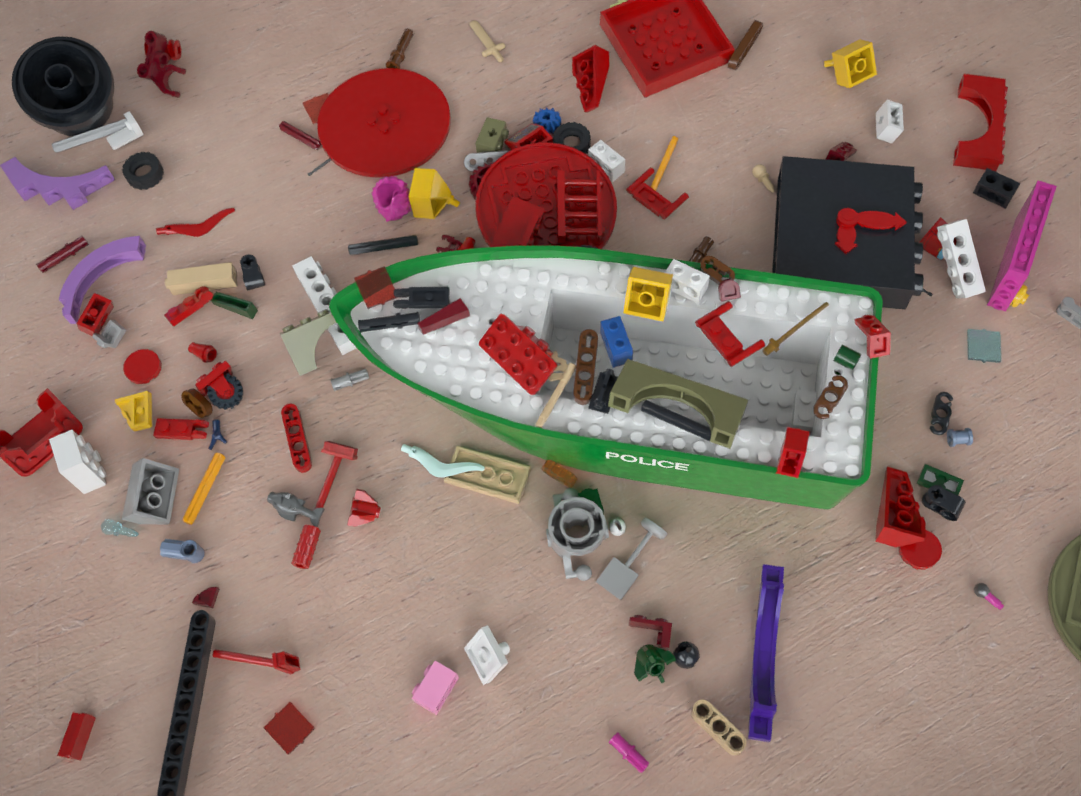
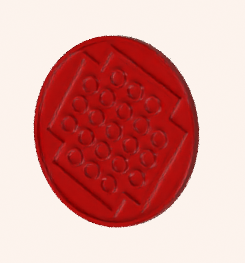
(384, 122)
(531, 176)

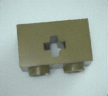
(492, 136)

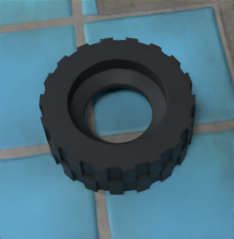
(573, 129)
(148, 180)

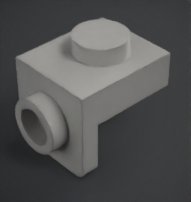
(111, 335)

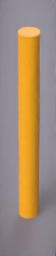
(664, 162)

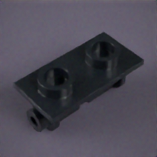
(601, 394)

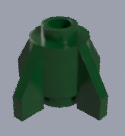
(651, 661)

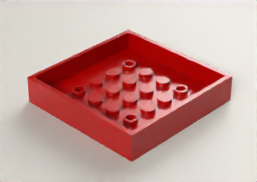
(667, 37)

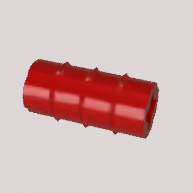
(306, 547)

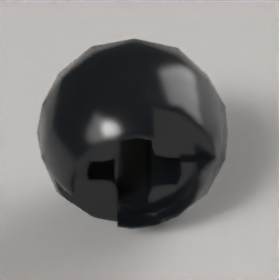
(686, 655)

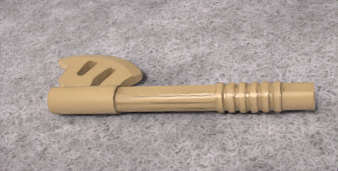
(564, 378)

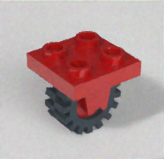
(220, 386)

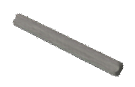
(88, 136)

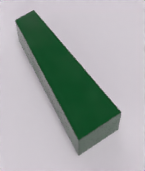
(235, 305)

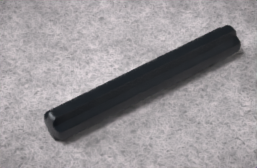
(385, 244)
(676, 420)

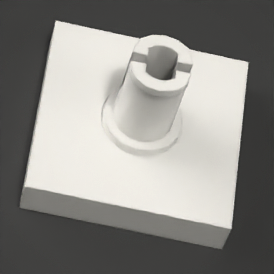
(487, 654)

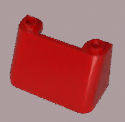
(30, 445)

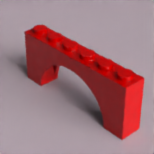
(989, 97)

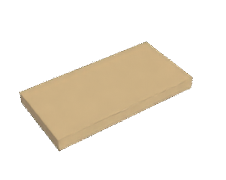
(499, 479)

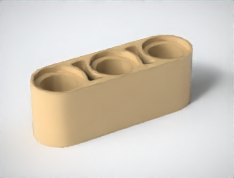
(724, 737)

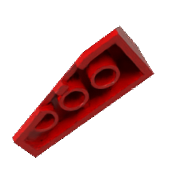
(591, 73)
(898, 514)

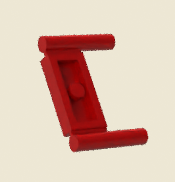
(652, 199)
(723, 338)

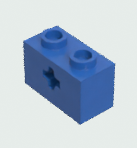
(616, 341)

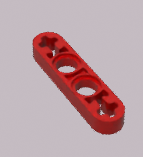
(294, 438)

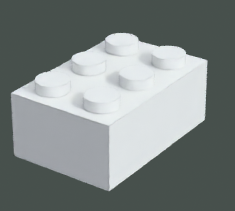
(78, 461)

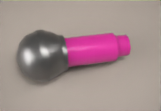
(983, 591)

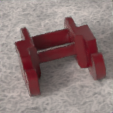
(457, 243)

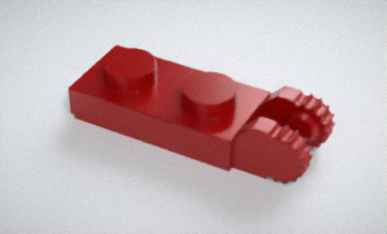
(189, 306)
(180, 429)

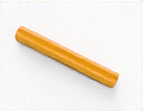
(203, 488)

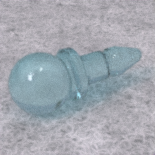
(110, 527)

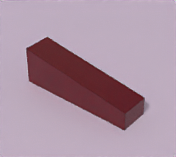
(447, 315)

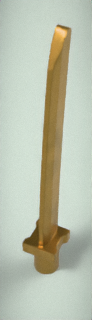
(774, 345)

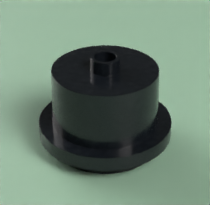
(64, 85)

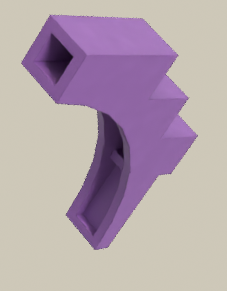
(52, 189)

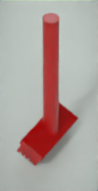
(339, 451)
(280, 661)

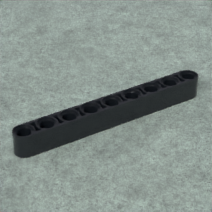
(183, 696)

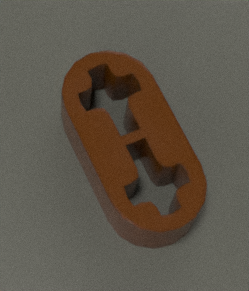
(718, 266)
(197, 403)

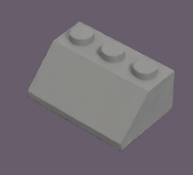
(150, 493)

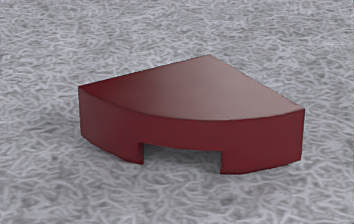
(207, 597)

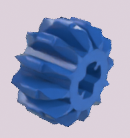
(548, 119)

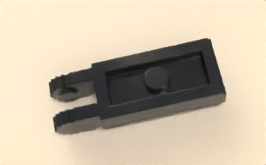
(422, 297)

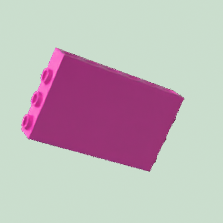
(1021, 246)

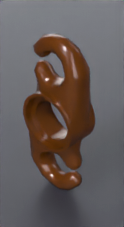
(823, 402)

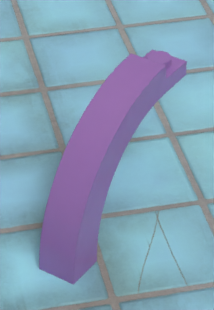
(92, 267)

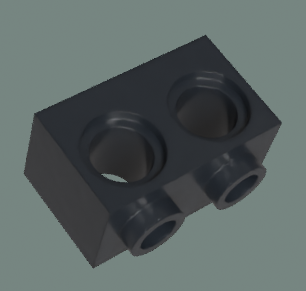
(996, 188)

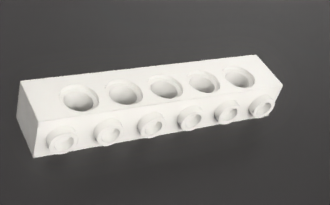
(305, 271)

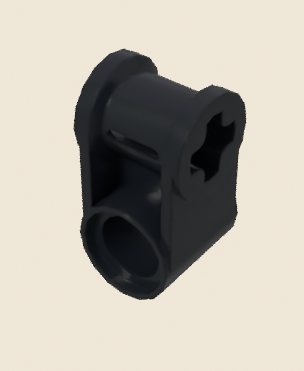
(251, 272)
(944, 503)

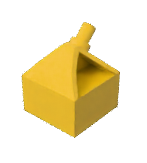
(853, 63)
(429, 194)
(648, 293)

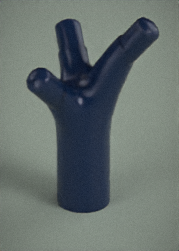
(216, 434)

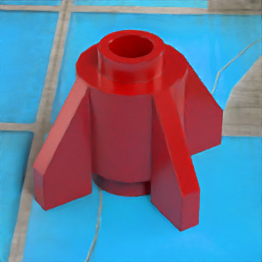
(363, 509)

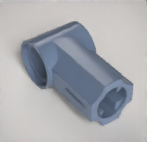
(181, 550)

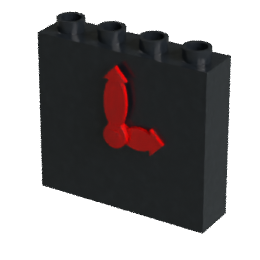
(850, 225)

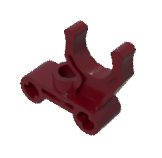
(156, 63)

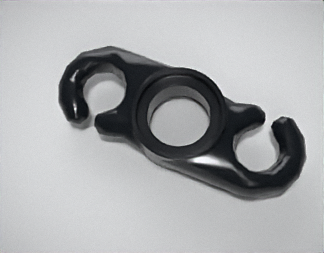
(943, 421)

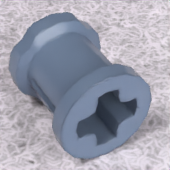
(959, 437)

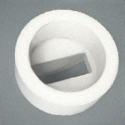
(614, 529)

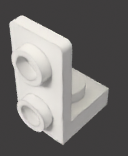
(126, 134)

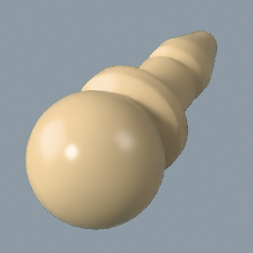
(759, 172)

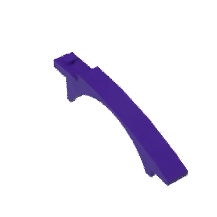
(762, 690)

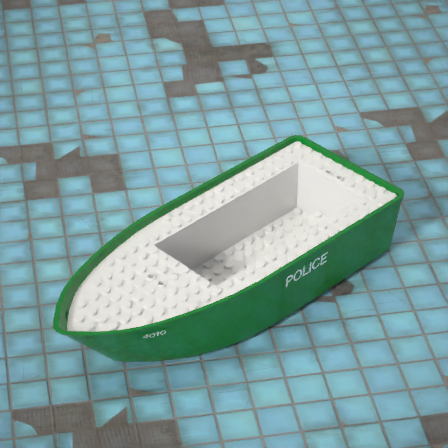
(575, 288)

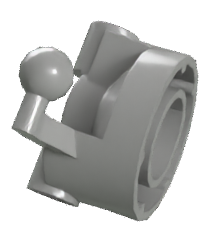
(570, 513)

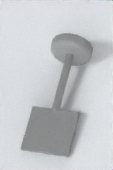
(617, 576)

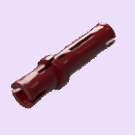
(60, 255)

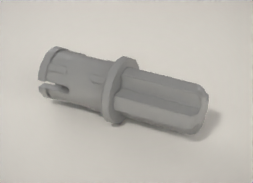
(349, 379)

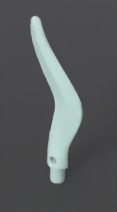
(436, 467)

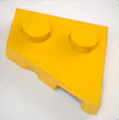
(137, 410)

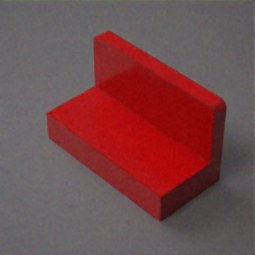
(76, 736)

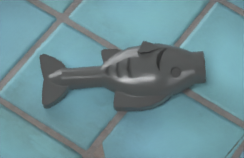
(289, 506)

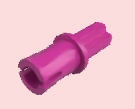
(629, 752)

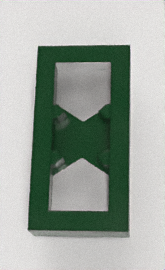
(931, 476)

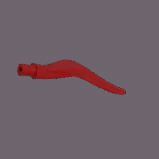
(195, 229)

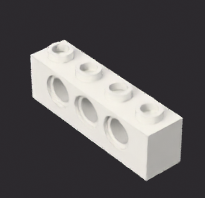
(969, 263)

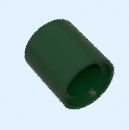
(847, 357)

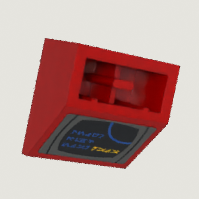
(530, 134)

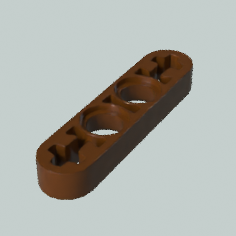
(745, 45)
(583, 366)

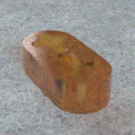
(559, 473)

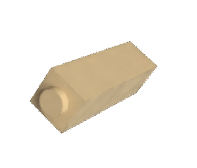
(211, 276)

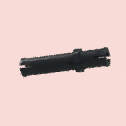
(398, 320)

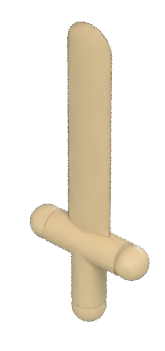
(486, 40)

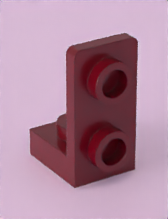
(841, 152)
(658, 624)

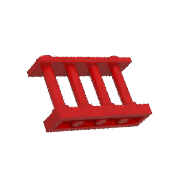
(563, 198)

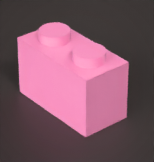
(434, 687)

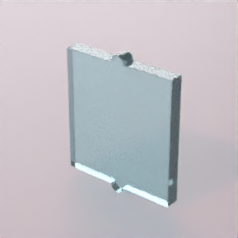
(984, 345)

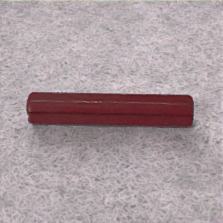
(300, 135)

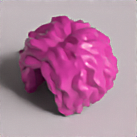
(391, 198)

